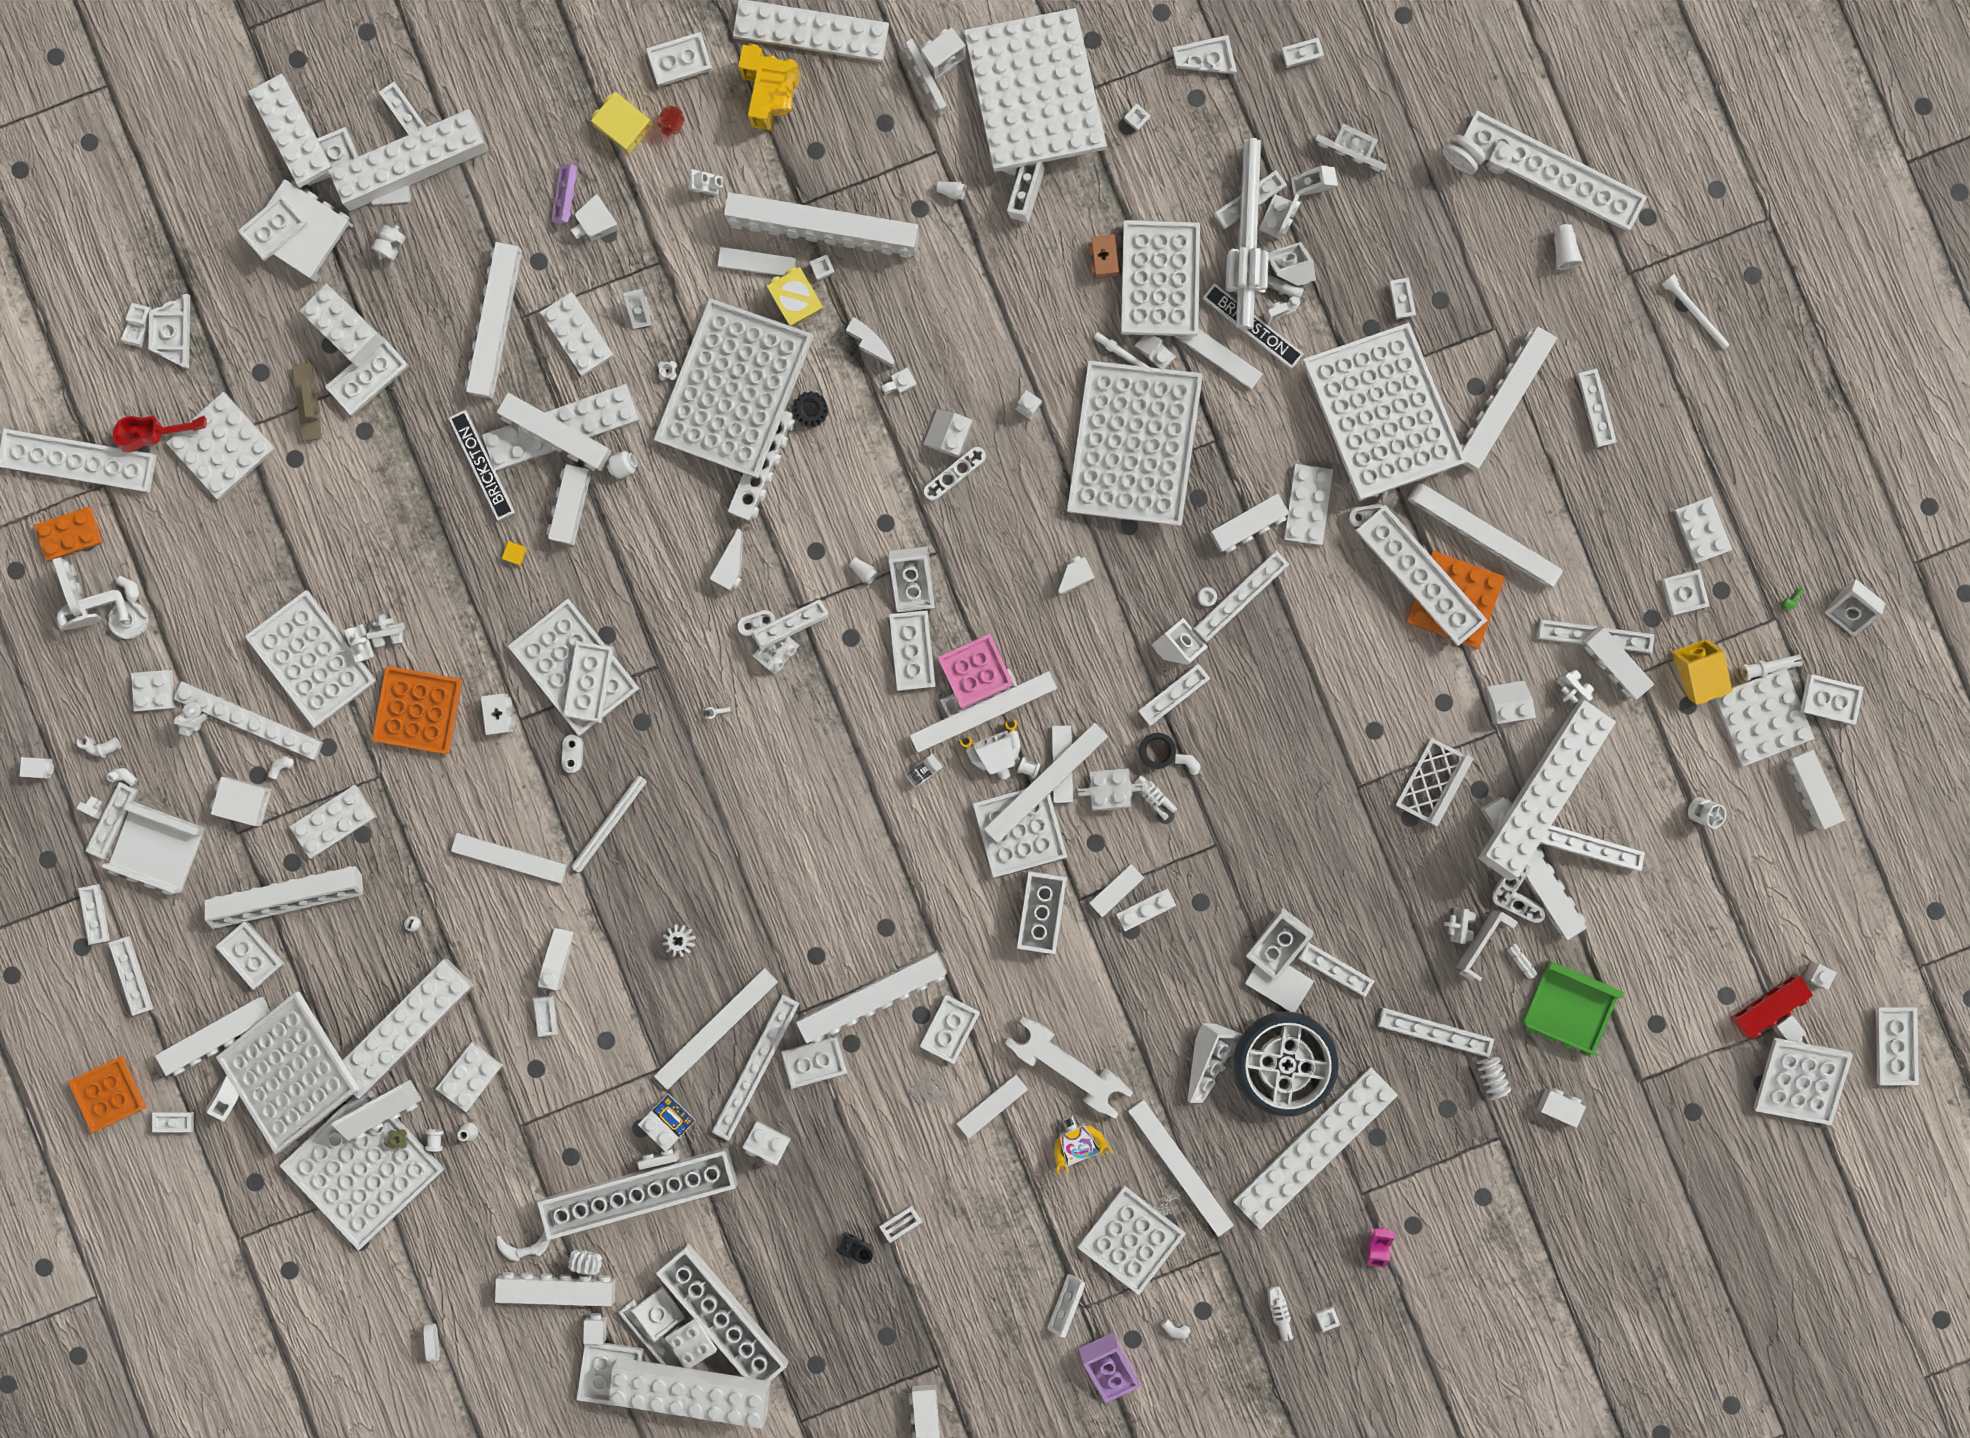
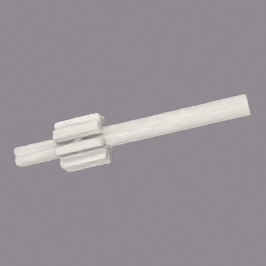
(1248, 266)

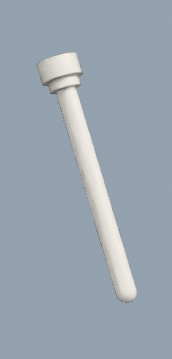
(1671, 284)

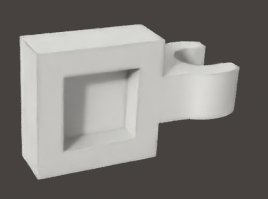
(901, 381)

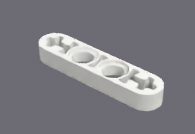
(952, 471)

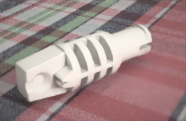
(1280, 1312)

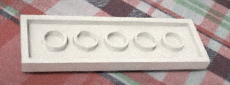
(290, 130)

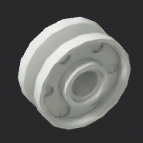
(1464, 154)

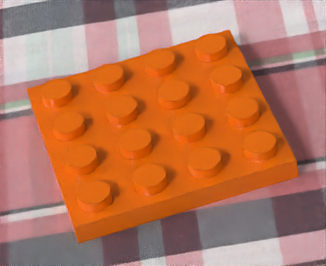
(1475, 582)
(417, 710)

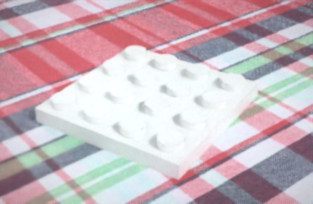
(224, 449)
(1764, 717)
(1028, 844)
(1803, 1081)
(1131, 1240)

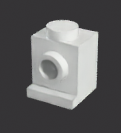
(1028, 404)

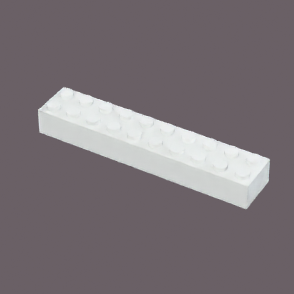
(821, 224)
(1547, 790)
(637, 1193)

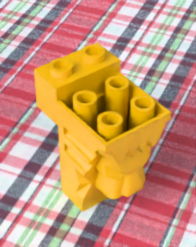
(772, 86)

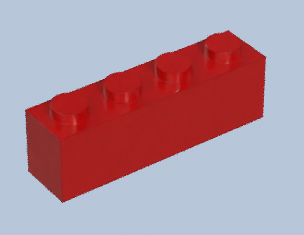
(1772, 1006)

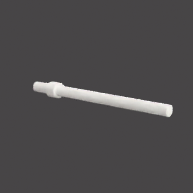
(1111, 345)

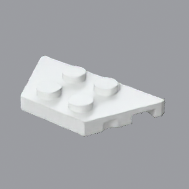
(171, 330)

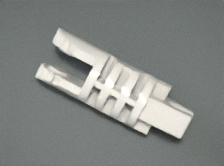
(1155, 797)

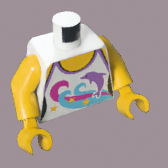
(1078, 1144)

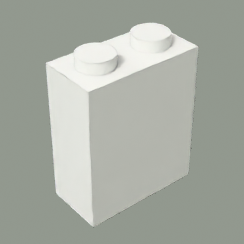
(240, 801)

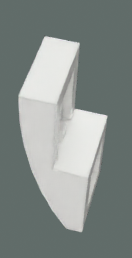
(137, 325)

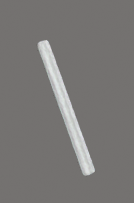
(609, 823)

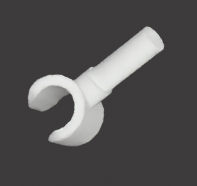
(713, 712)

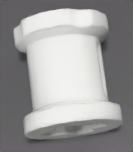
(1028, 768)
(434, 1140)

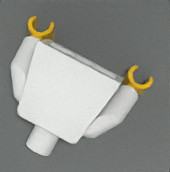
(995, 752)

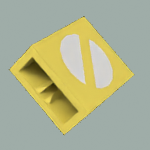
(794, 296)

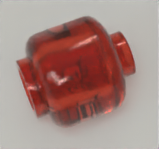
(670, 120)

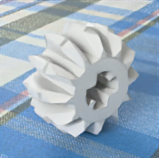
(680, 947)
(585, 1262)

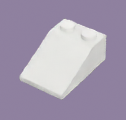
(911, 579)
(1279, 943)

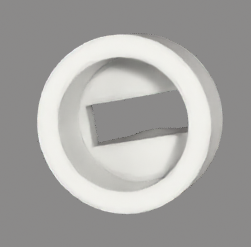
(415, 925)

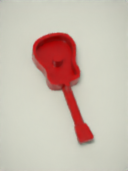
(135, 432)

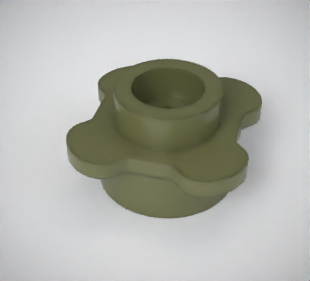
(401, 1134)

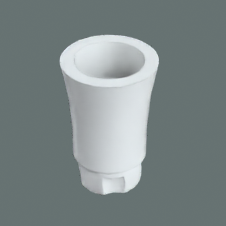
(1566, 248)

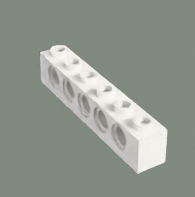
(744, 488)

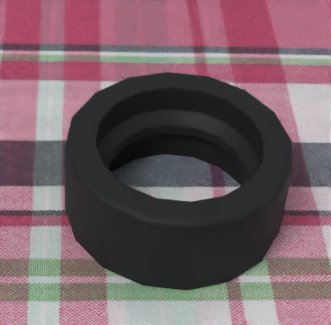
(1171, 755)

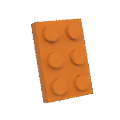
(68, 533)

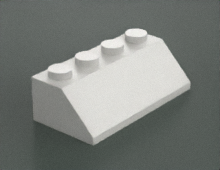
(378, 1110)

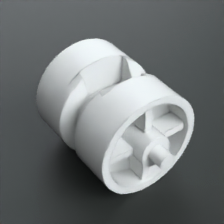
(388, 242)
(1707, 812)

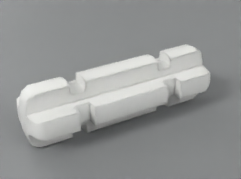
(1522, 961)

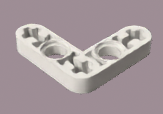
(1512, 896)

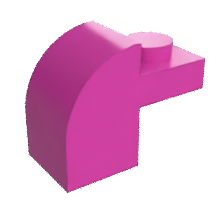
(1379, 1247)

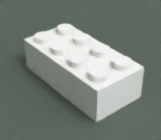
(342, 325)
(1041, 912)

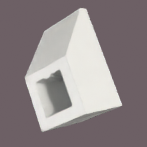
(223, 1100)

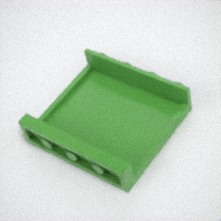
(1570, 1008)

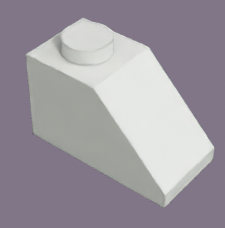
(1314, 181)
(1076, 574)

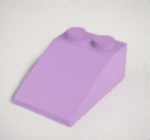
(1109, 1367)

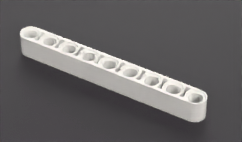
(1485, 535)

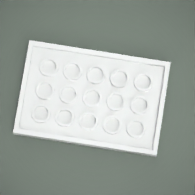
(1160, 278)
(548, 654)
(310, 659)

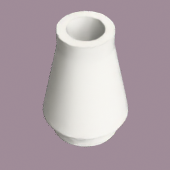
(954, 190)
(865, 571)
(471, 1130)

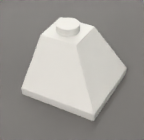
(1293, 264)
(1179, 644)

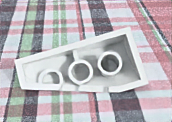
(1211, 1051)

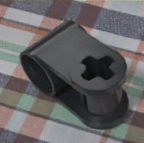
(854, 1248)

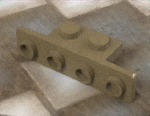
(307, 402)

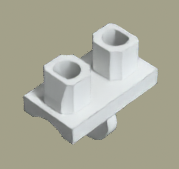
(704, 182)
(377, 634)
(359, 643)
(1573, 689)
(190, 719)
(1458, 925)

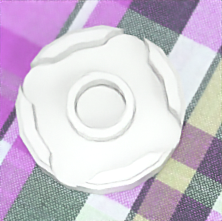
(132, 628)

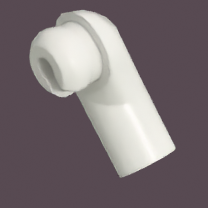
(1174, 1332)

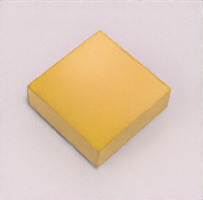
(514, 553)

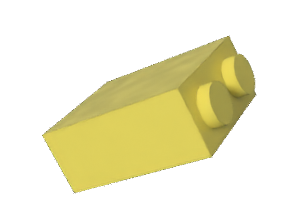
(621, 122)

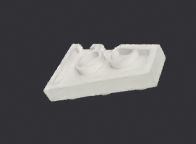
(1206, 55)

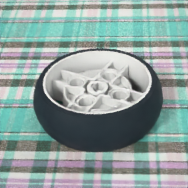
(1280, 1101)

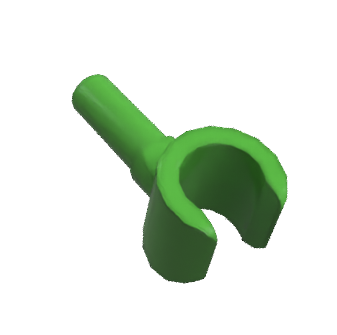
(1789, 604)

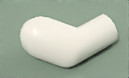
(131, 588)
(1190, 761)
(279, 764)
(121, 774)

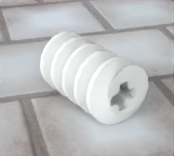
(1494, 1077)

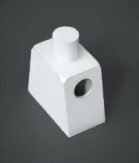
(594, 220)

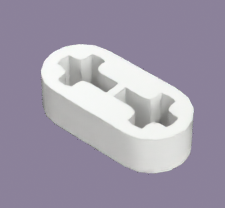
(431, 1342)

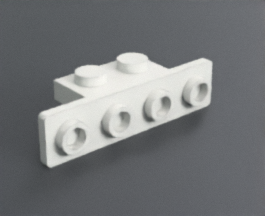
(1353, 143)

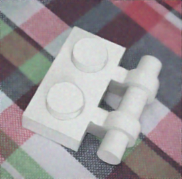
(1279, 310)

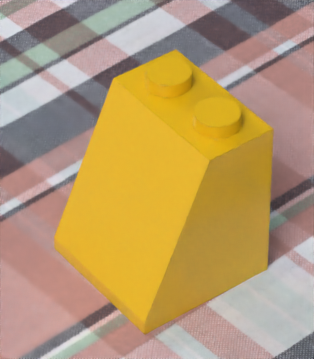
(1702, 671)

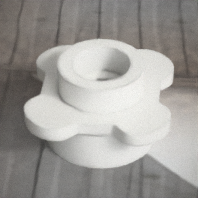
(663, 366)

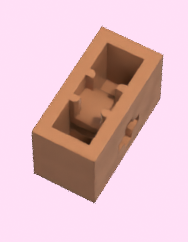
(1109, 266)

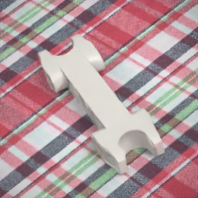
(1097, 1086)

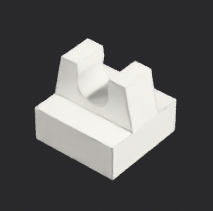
(91, 807)

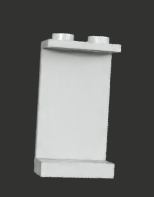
(1480, 940)

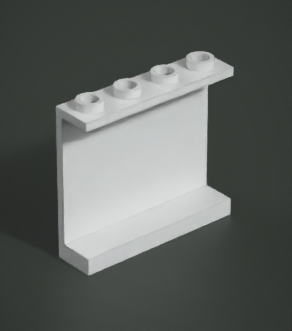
(155, 849)

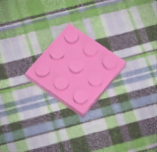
(975, 671)

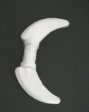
(515, 1254)

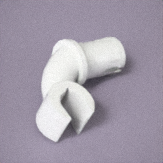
(99, 750)

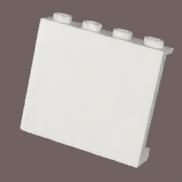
(315, 241)

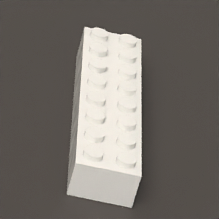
(408, 160)
(872, 996)
(406, 1026)
(721, 1316)
(689, 1392)

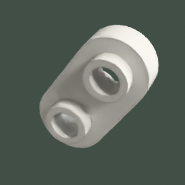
(1365, 513)
(756, 622)
(574, 753)

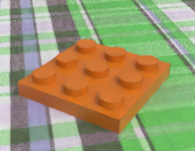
(107, 1094)

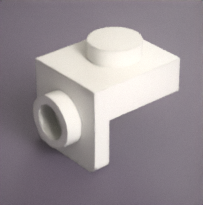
(1500, 157)

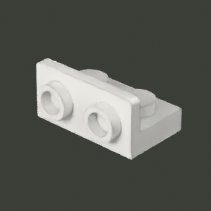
(777, 654)

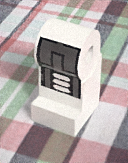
(924, 771)

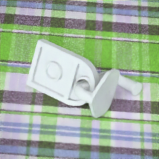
(79, 606)

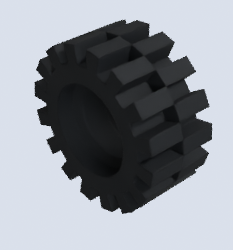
(810, 420)

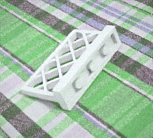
(1449, 790)

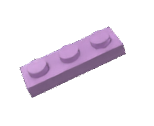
(564, 194)

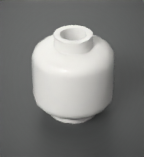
(622, 464)

